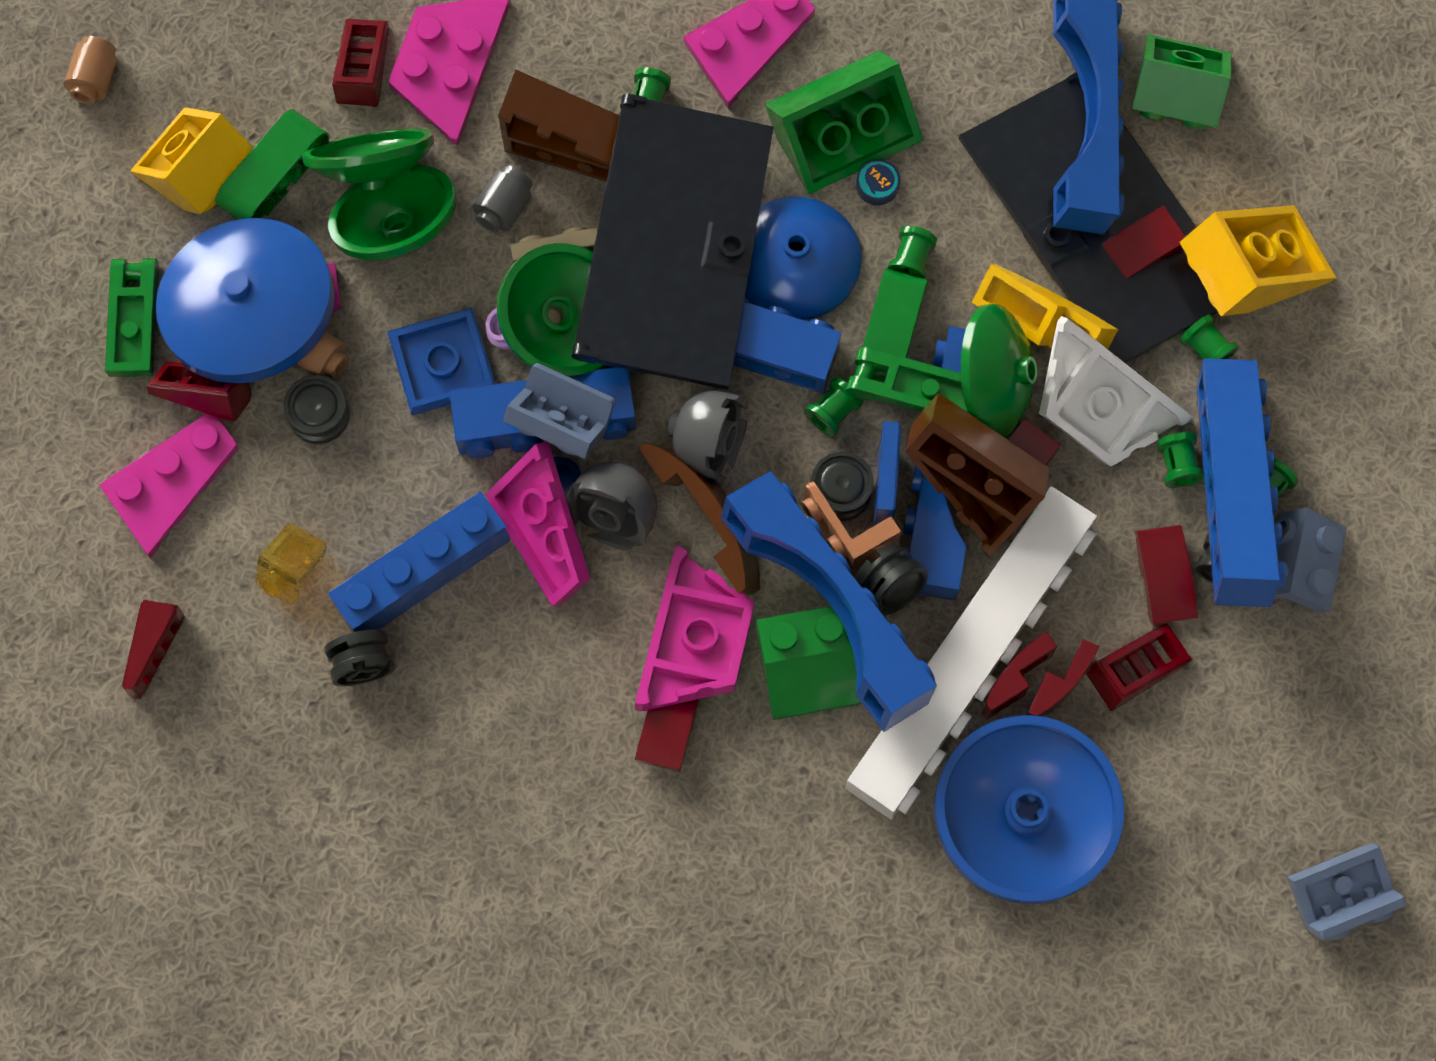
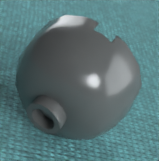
(709, 432)
(615, 502)

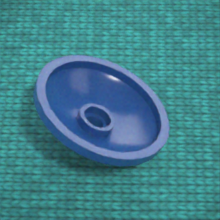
(807, 280)

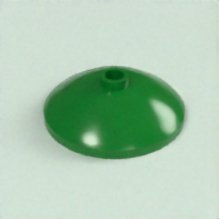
(369, 156)
(393, 218)
(541, 281)
(997, 369)

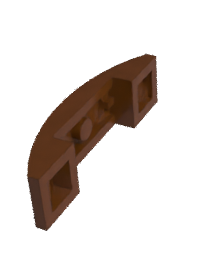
(735, 562)

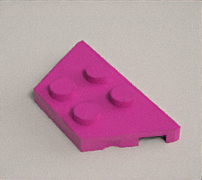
(447, 60)
(695, 637)

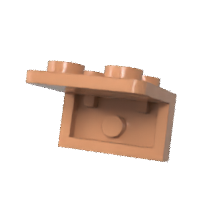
(854, 550)

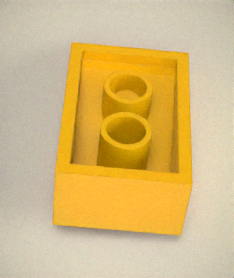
(1255, 258)

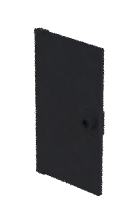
(1025, 157)
(674, 243)

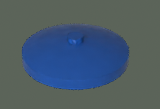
(245, 300)
(1028, 809)

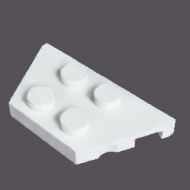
(1102, 398)

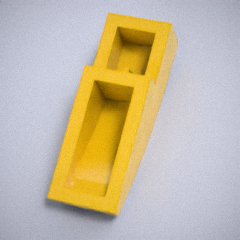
(1038, 307)

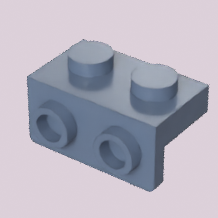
(560, 411)
(1311, 556)
(1345, 893)

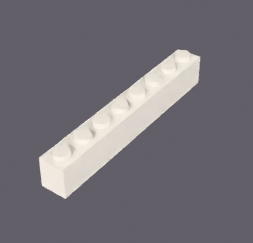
(973, 650)

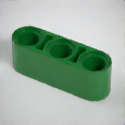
(270, 167)
(894, 315)

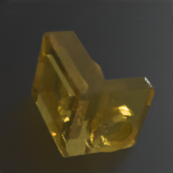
(288, 562)

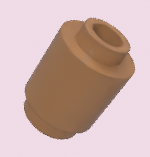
(91, 70)
(327, 357)

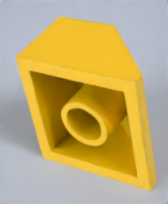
(193, 159)

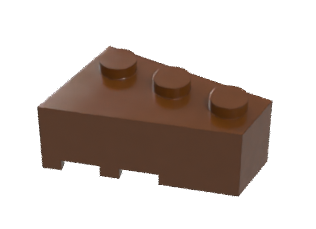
(557, 127)
(977, 470)

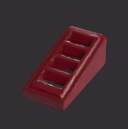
(360, 87)
(198, 392)
(152, 637)
(1115, 682)

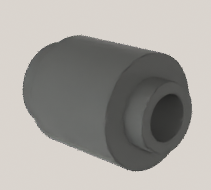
(502, 199)

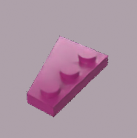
(744, 41)
(167, 480)
(540, 523)

